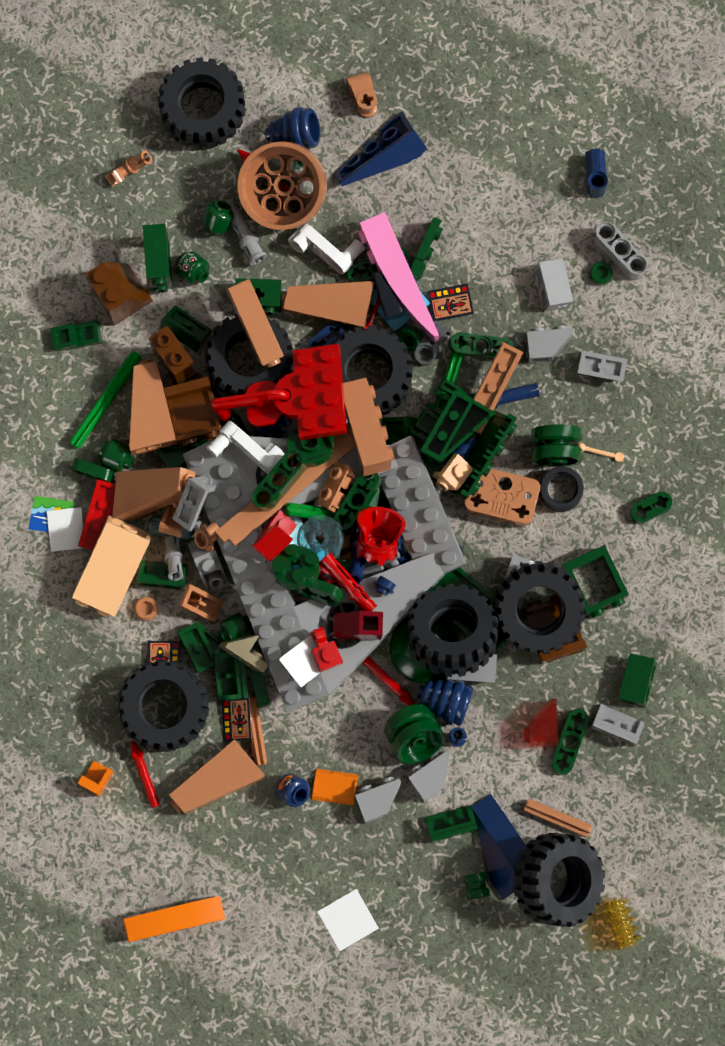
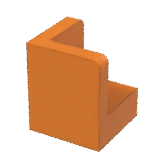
(96, 778)

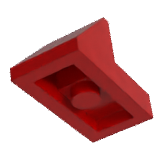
(275, 536)

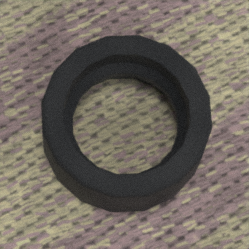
(566, 472)

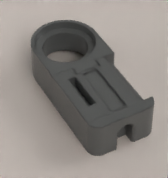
(434, 347)

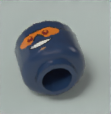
(292, 790)

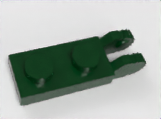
(425, 251)

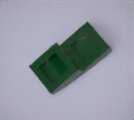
(76, 336)

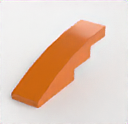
(173, 919)

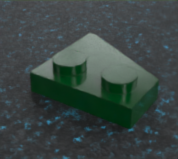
(200, 646)

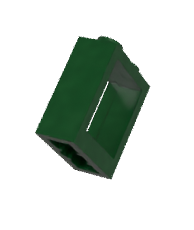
(157, 257)
(587, 559)

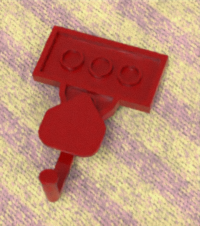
(314, 396)

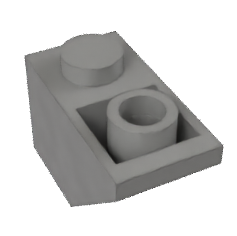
(546, 344)
(209, 568)
(430, 778)
(377, 801)

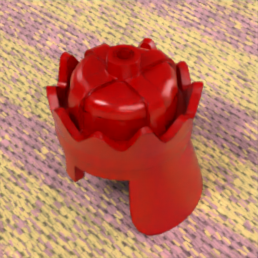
(379, 534)

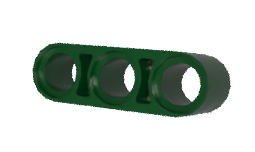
(282, 468)

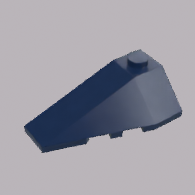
(392, 148)
(499, 844)

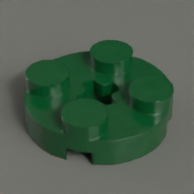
(314, 456)
(292, 556)

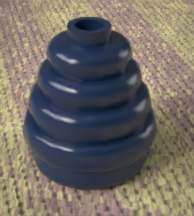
(296, 126)
(446, 699)

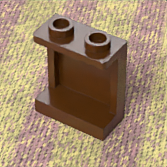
(172, 355)
(192, 411)
(544, 614)

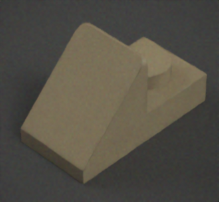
(241, 648)

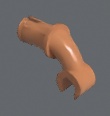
(131, 165)

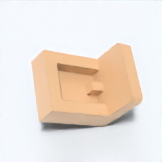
(453, 473)

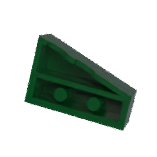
(455, 425)

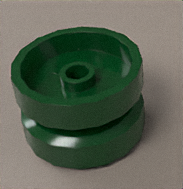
(556, 445)
(414, 734)

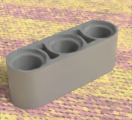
(619, 240)

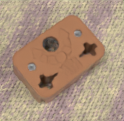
(504, 504)

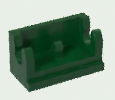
(156, 575)
(229, 677)
(638, 680)
(451, 823)

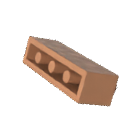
(365, 427)

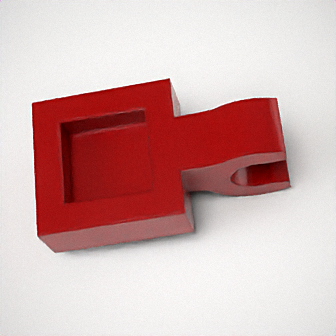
(325, 654)

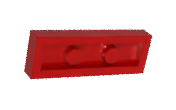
(99, 509)

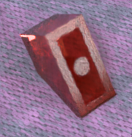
(543, 728)

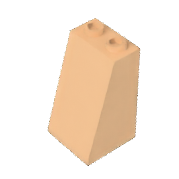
(111, 566)

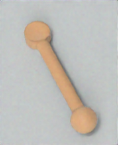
(618, 456)

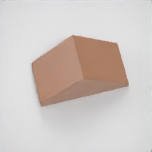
(200, 603)

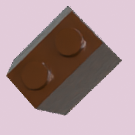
(117, 290)

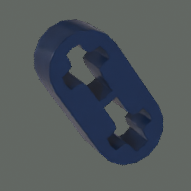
(324, 334)

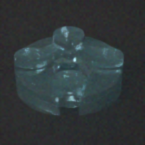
(331, 531)

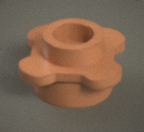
(203, 540)

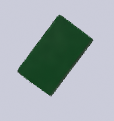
(186, 328)

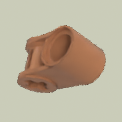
(362, 91)

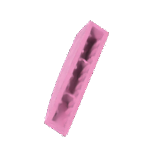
(395, 270)

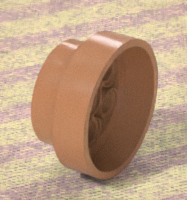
(256, 200)

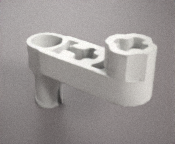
(308, 237)
(231, 433)

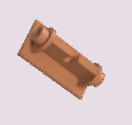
(330, 495)

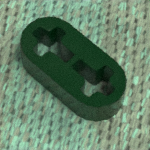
(92, 470)
(654, 512)
(323, 593)

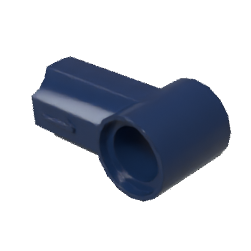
(596, 171)

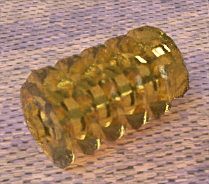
(622, 923)

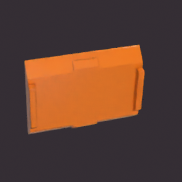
(335, 787)

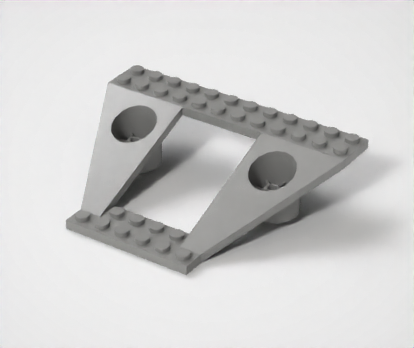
(272, 608)

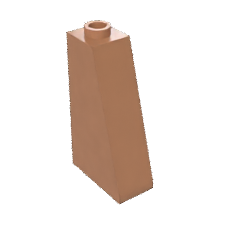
(333, 302)
(255, 323)
(150, 415)
(148, 491)
(220, 777)

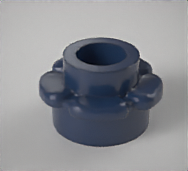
(384, 586)

